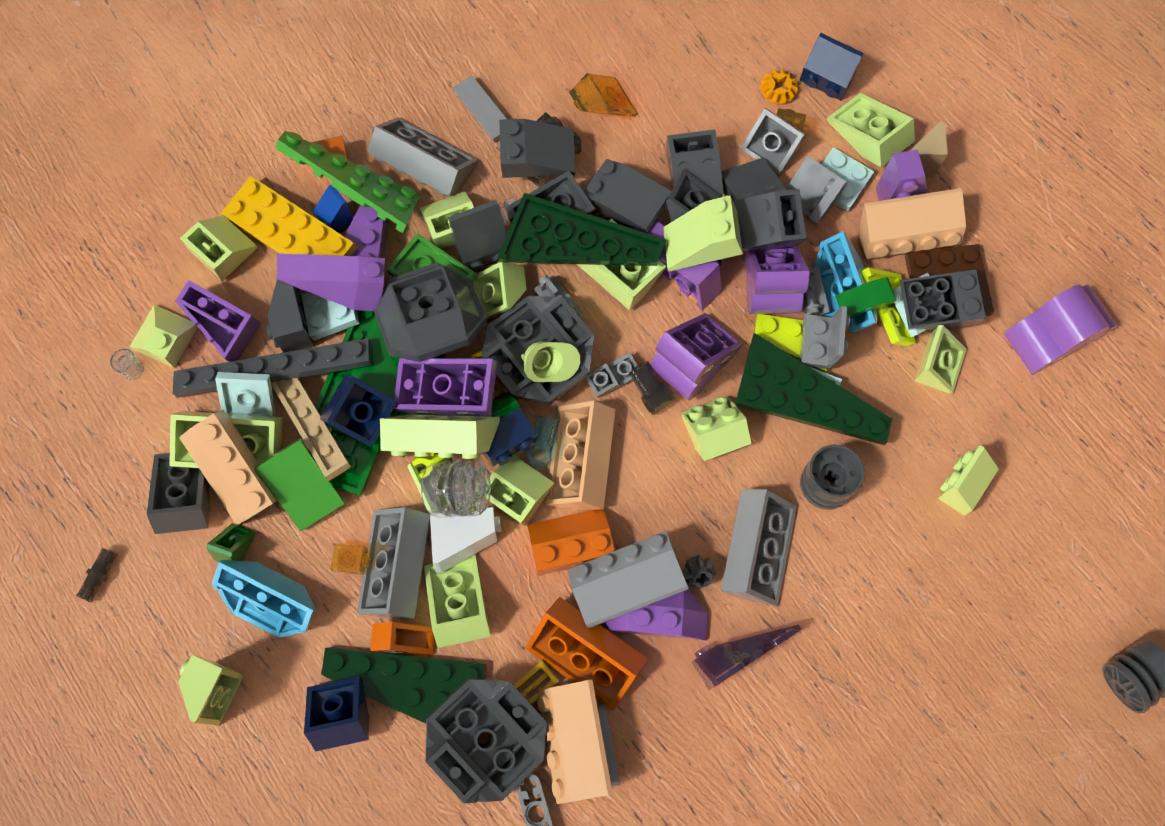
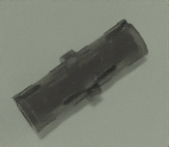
(96, 575)

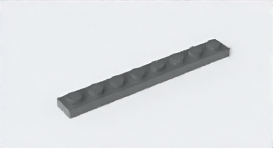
(279, 366)

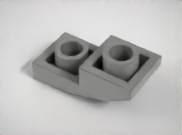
(612, 376)

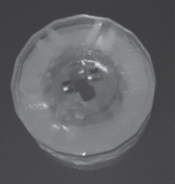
(456, 488)

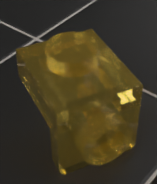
(794, 118)
(350, 559)

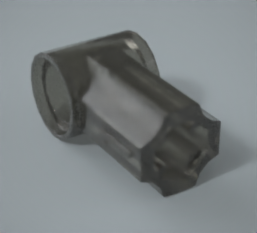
(654, 393)

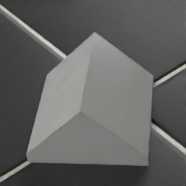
(773, 140)

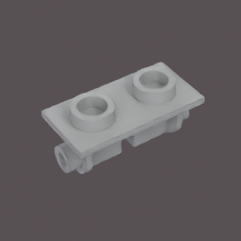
(551, 288)
(815, 298)

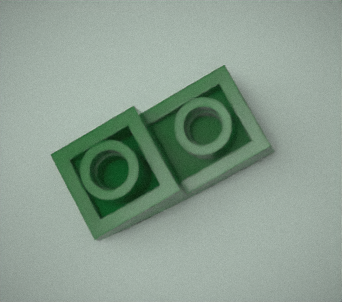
(867, 297)
(504, 405)

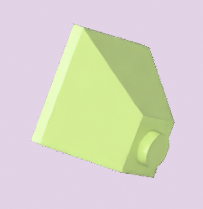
(499, 287)
(164, 336)

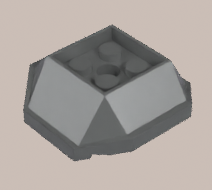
(428, 313)
(531, 322)
(489, 769)

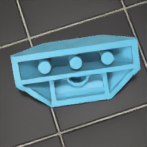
(840, 272)
(264, 597)

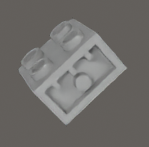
(817, 188)
(824, 339)

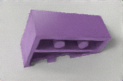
(368, 233)

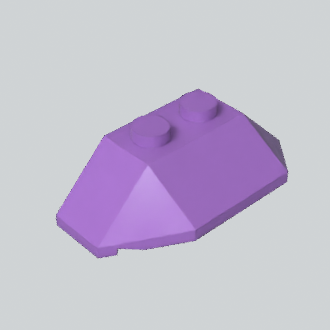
(671, 617)

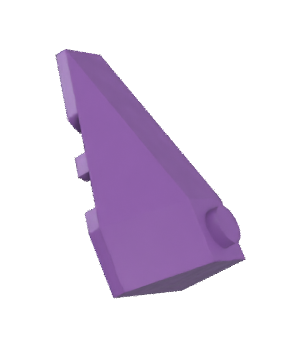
(345, 280)

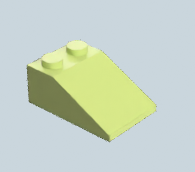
(873, 128)
(703, 235)
(457, 603)

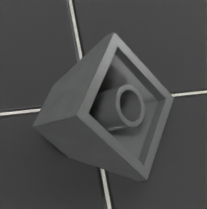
(688, 194)

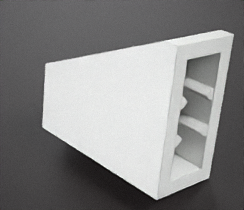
(461, 537)

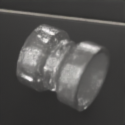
(124, 359)

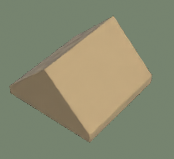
(933, 149)

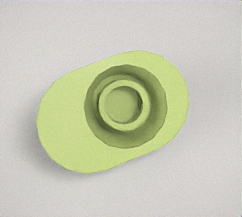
(550, 361)

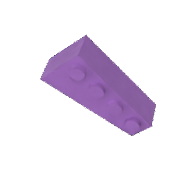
(700, 281)

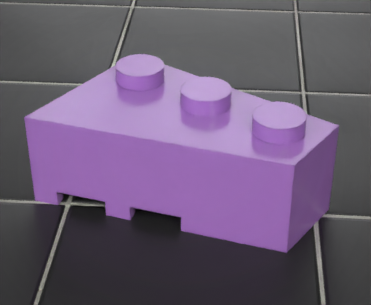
(902, 177)
(220, 321)

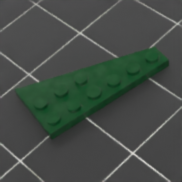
(562, 235)
(793, 391)
(399, 681)

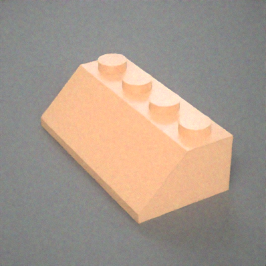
(912, 223)
(581, 456)
(228, 466)
(574, 742)

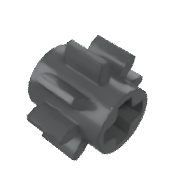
(699, 571)

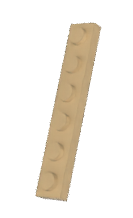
(311, 428)

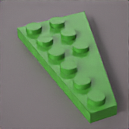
(353, 180)

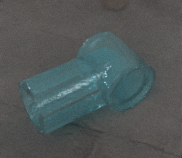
(546, 434)

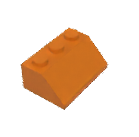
(569, 540)

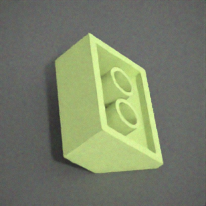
(625, 282)
(207, 689)

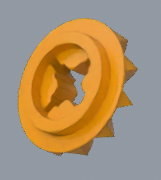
(779, 95)

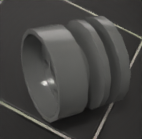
(838, 466)
(1137, 676)

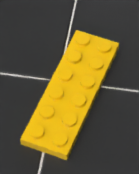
(282, 223)

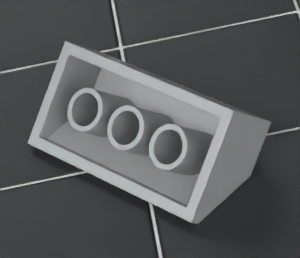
(421, 156)
(759, 547)
(395, 565)
(627, 579)

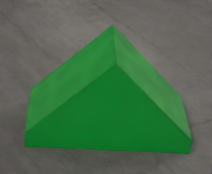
(231, 543)

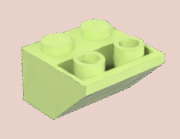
(437, 218)
(218, 245)
(716, 428)
(968, 481)
(518, 489)

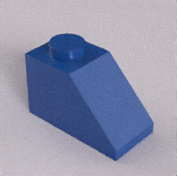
(333, 210)

